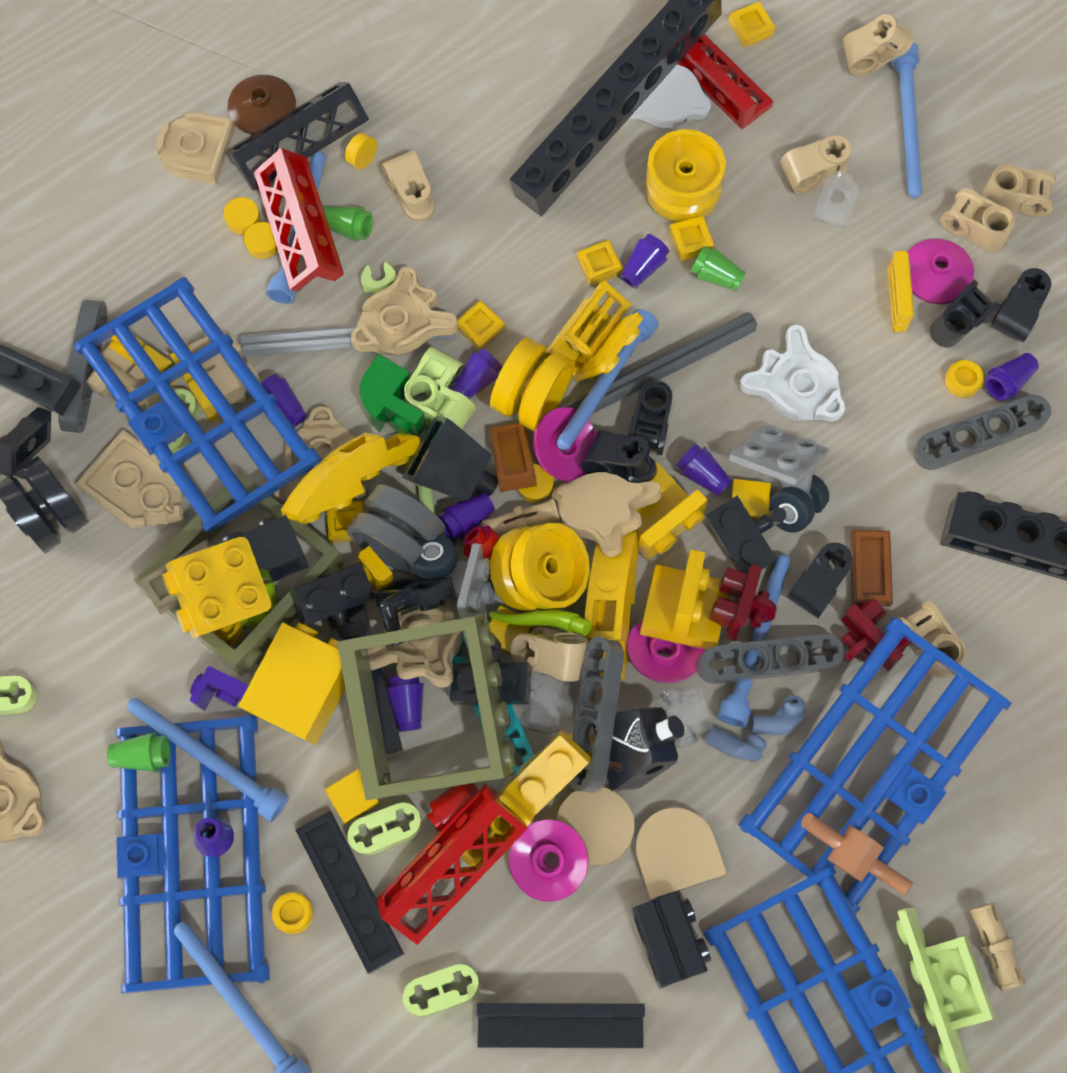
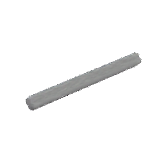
(303, 340)

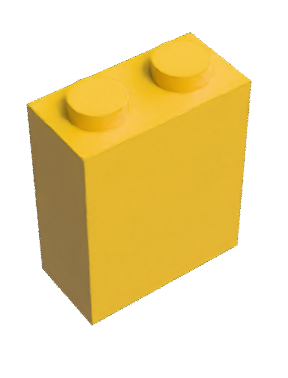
(297, 683)

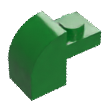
(383, 395)

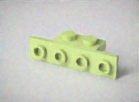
(951, 986)

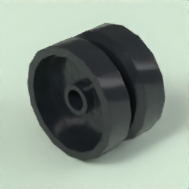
(36, 508)

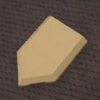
(132, 485)

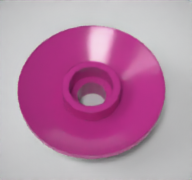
(934, 283)
(561, 464)
(645, 657)
(529, 863)

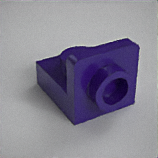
(205, 685)

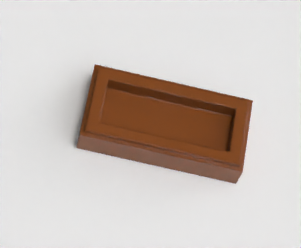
(512, 457)
(871, 567)

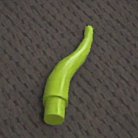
(556, 618)

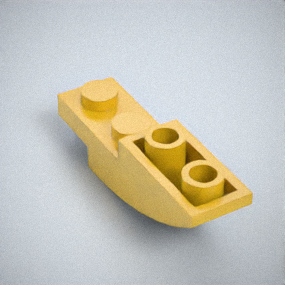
(340, 474)
(612, 593)
(535, 785)

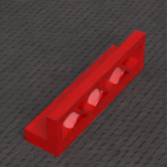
(720, 88)
(303, 211)
(440, 855)

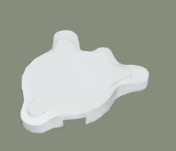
(674, 100)
(798, 382)

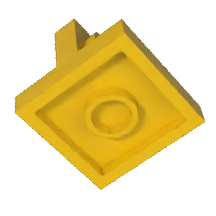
(682, 604)

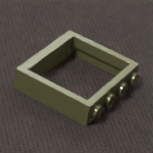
(253, 647)
(366, 717)

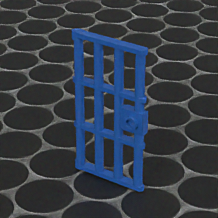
(172, 419)
(900, 781)
(159, 855)
(863, 1005)

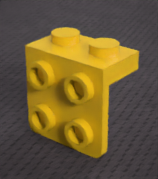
(606, 356)
(668, 516)
(217, 587)

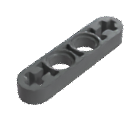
(91, 317)
(984, 436)
(770, 658)
(600, 714)

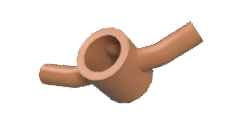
(856, 853)

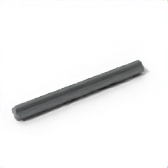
(674, 360)

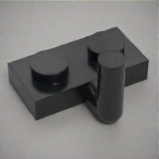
(24, 442)
(743, 536)
(410, 593)
(332, 597)
(514, 687)

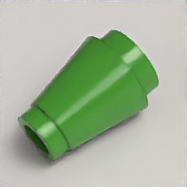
(349, 221)
(717, 269)
(140, 753)

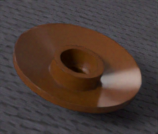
(253, 114)

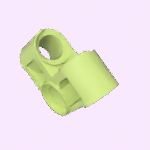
(434, 378)

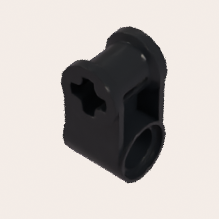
(1021, 307)
(965, 312)
(652, 421)
(619, 456)
(819, 582)

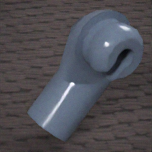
(783, 720)
(736, 748)

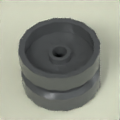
(394, 527)

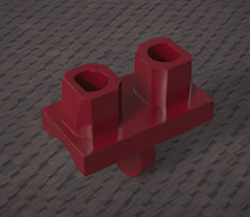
(747, 605)
(865, 636)

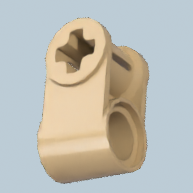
(872, 47)
(809, 164)
(410, 185)
(1021, 190)
(977, 219)
(933, 627)
(551, 652)

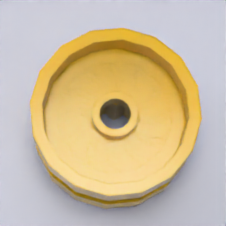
(685, 175)
(531, 382)
(540, 567)

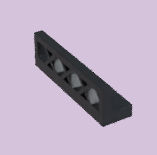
(295, 120)
(560, 1025)

